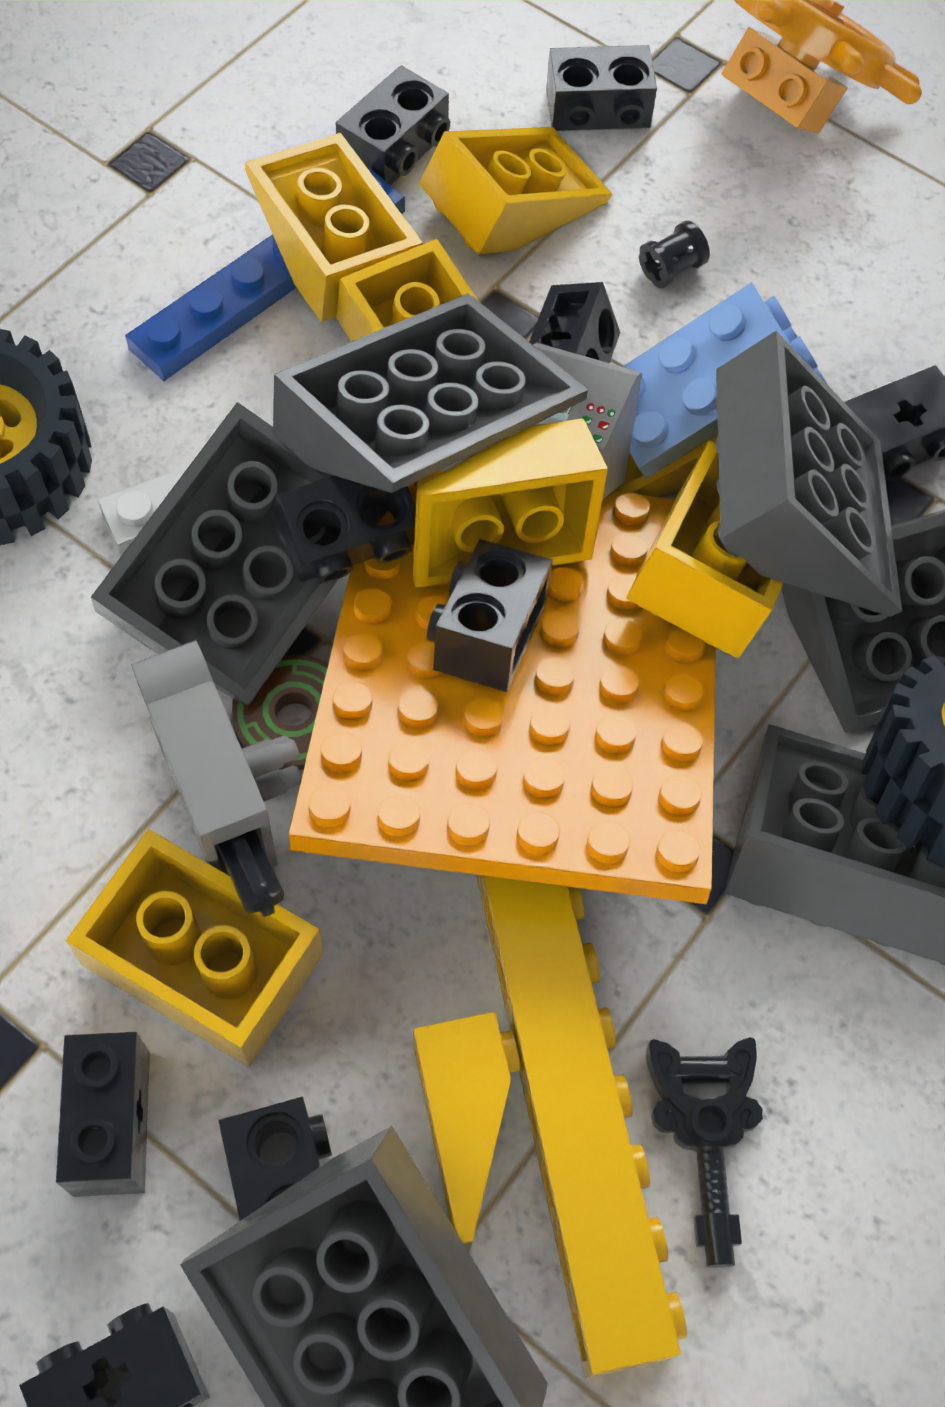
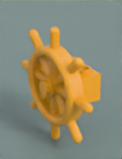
(787, 72)

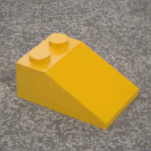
(509, 185)
(327, 216)
(398, 289)
(524, 492)

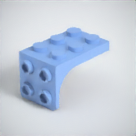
(680, 375)

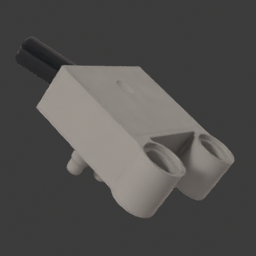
(214, 776)

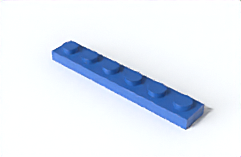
(219, 305)

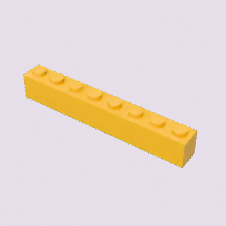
(579, 1129)

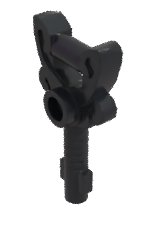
(708, 1129)

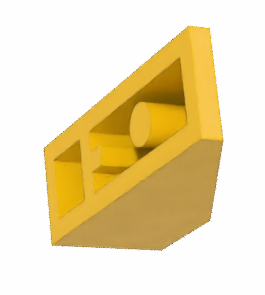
(465, 1091)

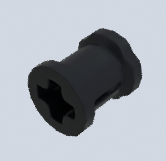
(674, 254)

